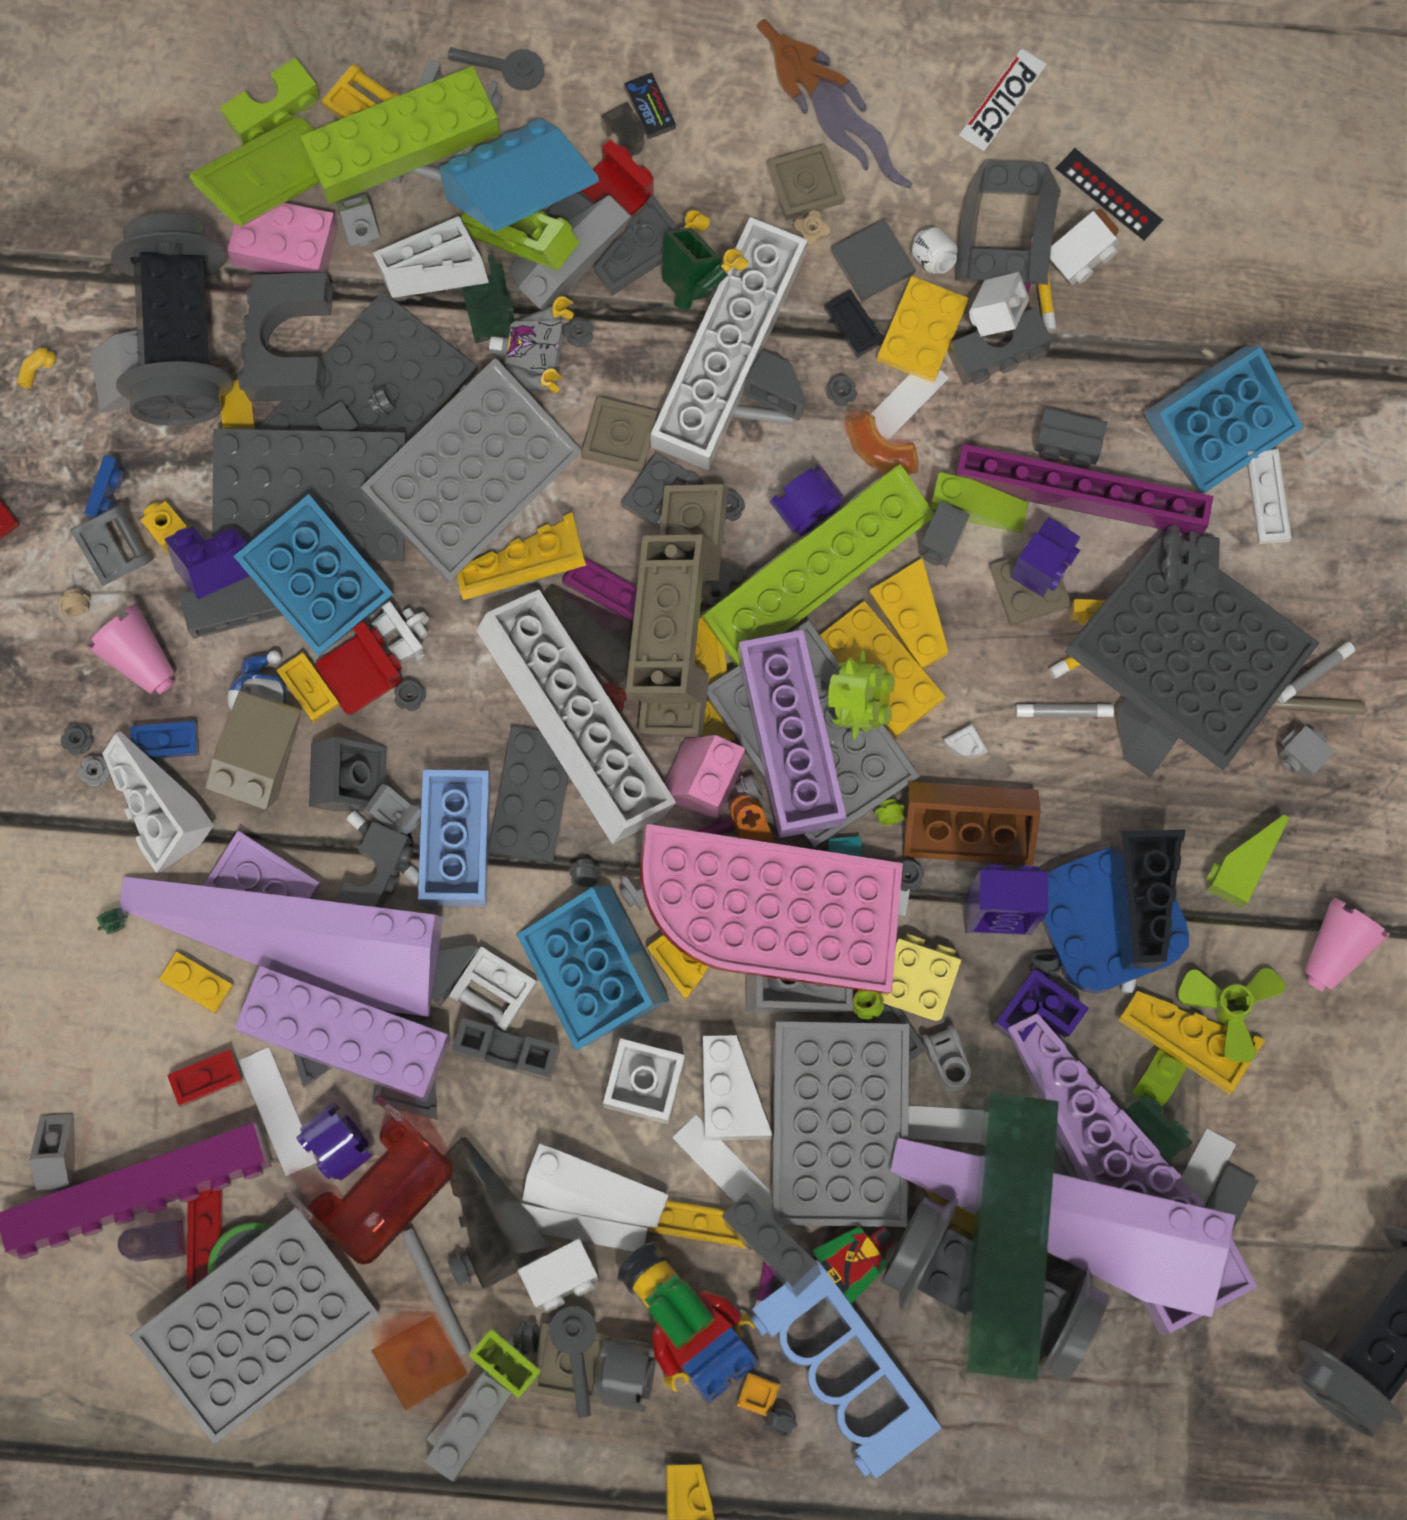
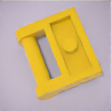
(345, 100)

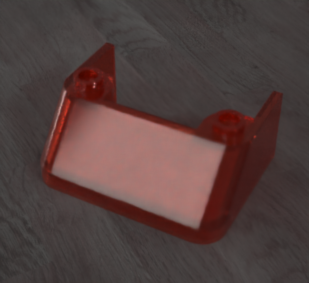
(385, 1196)

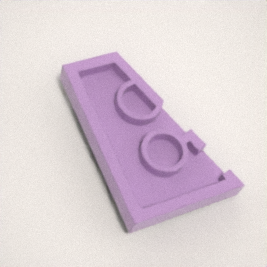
(255, 868)

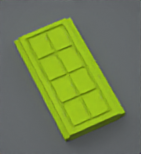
(259, 173)

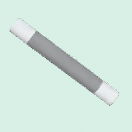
(1316, 671)
(1064, 710)

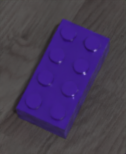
(1007, 901)

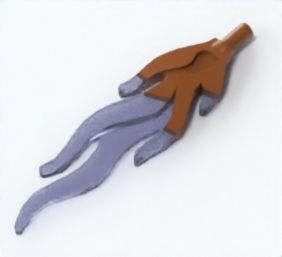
(800, 64)

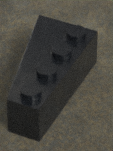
(1145, 893)

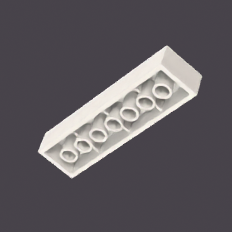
(728, 345)
(575, 716)

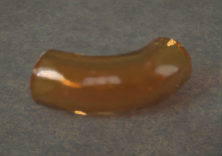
(875, 449)

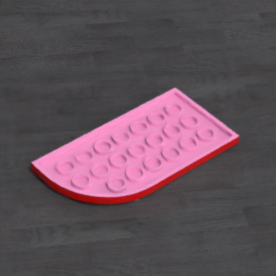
(773, 908)

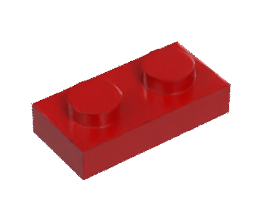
(205, 1078)

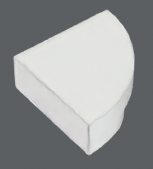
(966, 743)

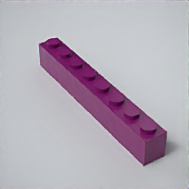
(1086, 490)
(133, 1191)

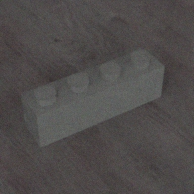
(227, 608)

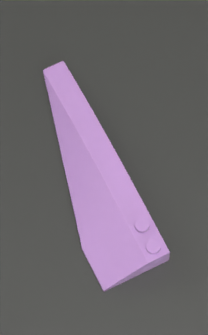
(341, 947)
(1112, 1149)
(1127, 1238)

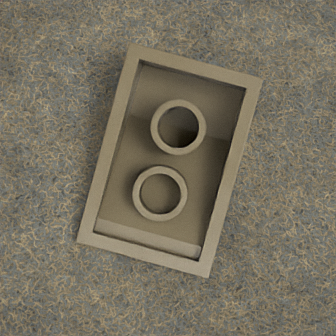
(254, 750)

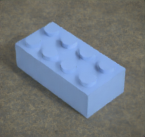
(454, 838)

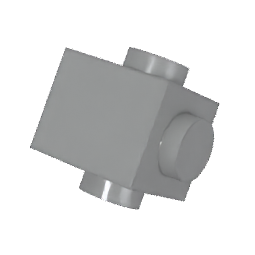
(358, 220)
(1305, 752)

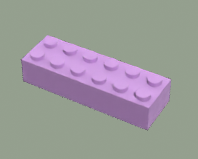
(791, 734)
(342, 1034)

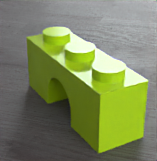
(252, 119)

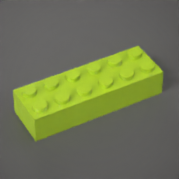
(400, 135)

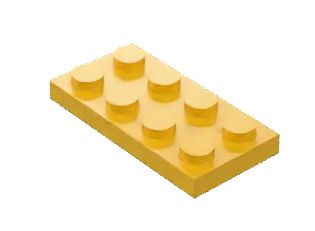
(913, 690)

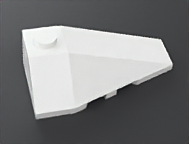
(163, 811)
(584, 1189)

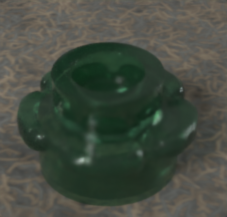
(111, 921)

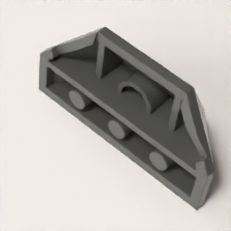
(1143, 738)

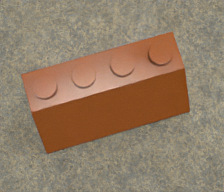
(971, 823)

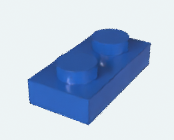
(108, 479)
(166, 739)

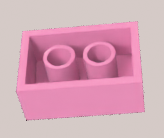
(285, 241)

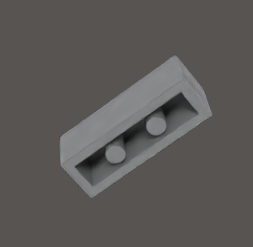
(468, 1427)

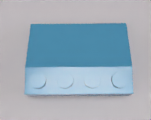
(516, 175)
(1223, 417)
(313, 575)
(592, 966)

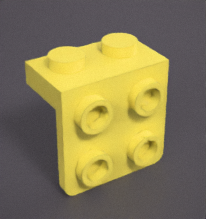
(922, 977)

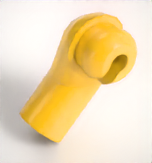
(32, 363)

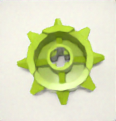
(861, 695)

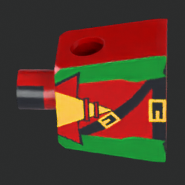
(854, 1260)

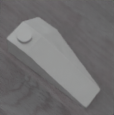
(595, 231)

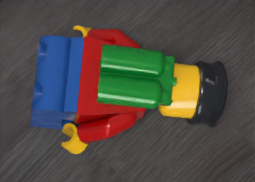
(691, 1327)

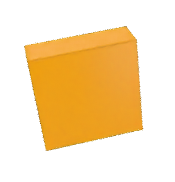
(758, 1394)

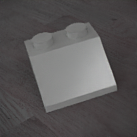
(108, 363)

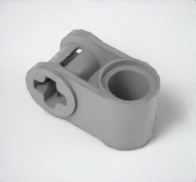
(946, 1056)

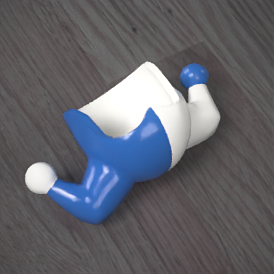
(257, 683)

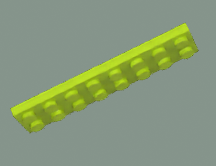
(820, 562)

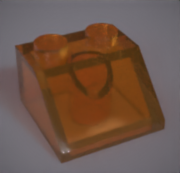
(419, 1362)

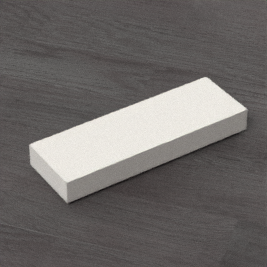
(1269, 498)

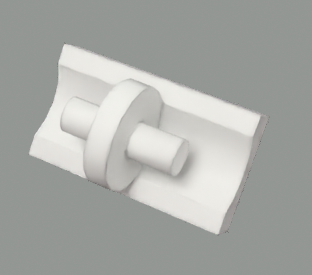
(408, 644)

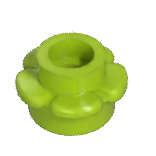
(889, 812)
(864, 998)

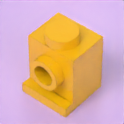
(156, 514)

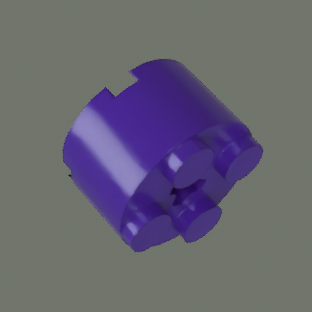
(806, 499)
(335, 1143)

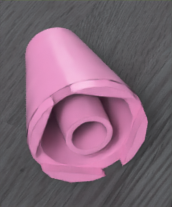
(134, 651)
(1341, 945)

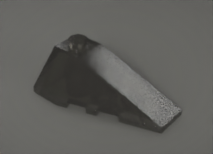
(597, 634)
(497, 1225)

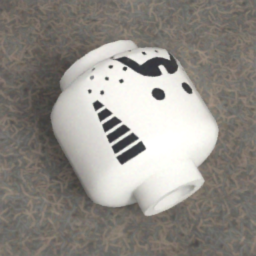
(935, 250)

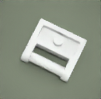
(500, 980)

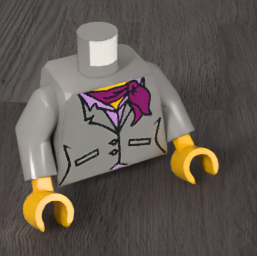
(535, 347)

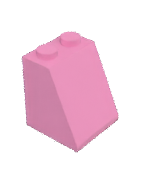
(705, 775)

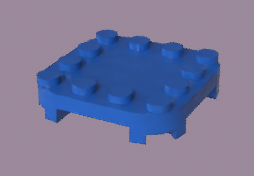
(1085, 925)

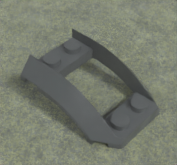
(1010, 179)

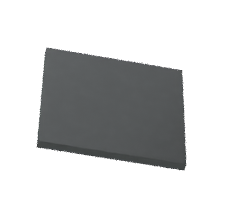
(1193, 658)

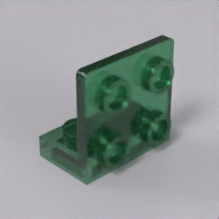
(489, 305)
(1165, 1135)

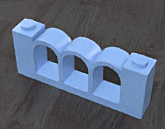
(899, 1436)

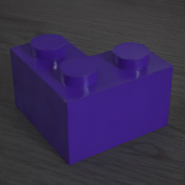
(1046, 557)
(208, 563)
(1041, 996)

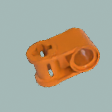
(751, 826)

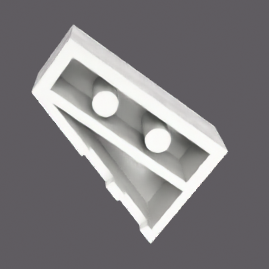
(431, 261)
(730, 1095)

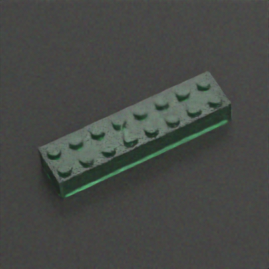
(1010, 1239)

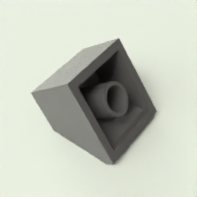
(345, 774)

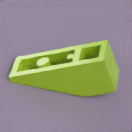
(981, 502)
(1241, 869)

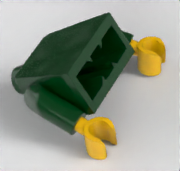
(692, 265)

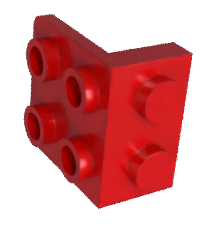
(621, 179)
(359, 670)

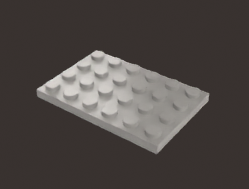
(470, 470)
(866, 768)
(838, 1123)
(255, 1325)

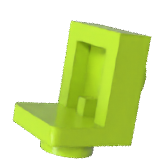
(1160, 1078)

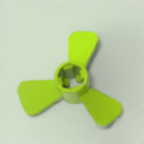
(1202, 992)

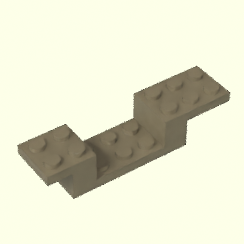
(669, 609)

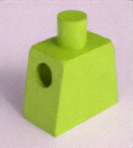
(505, 1363)

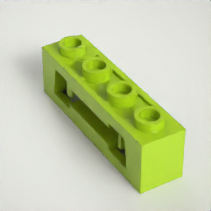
(551, 238)

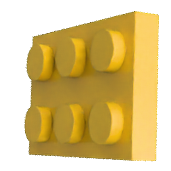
(922, 329)

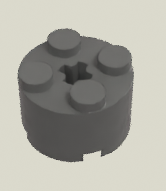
(626, 1373)

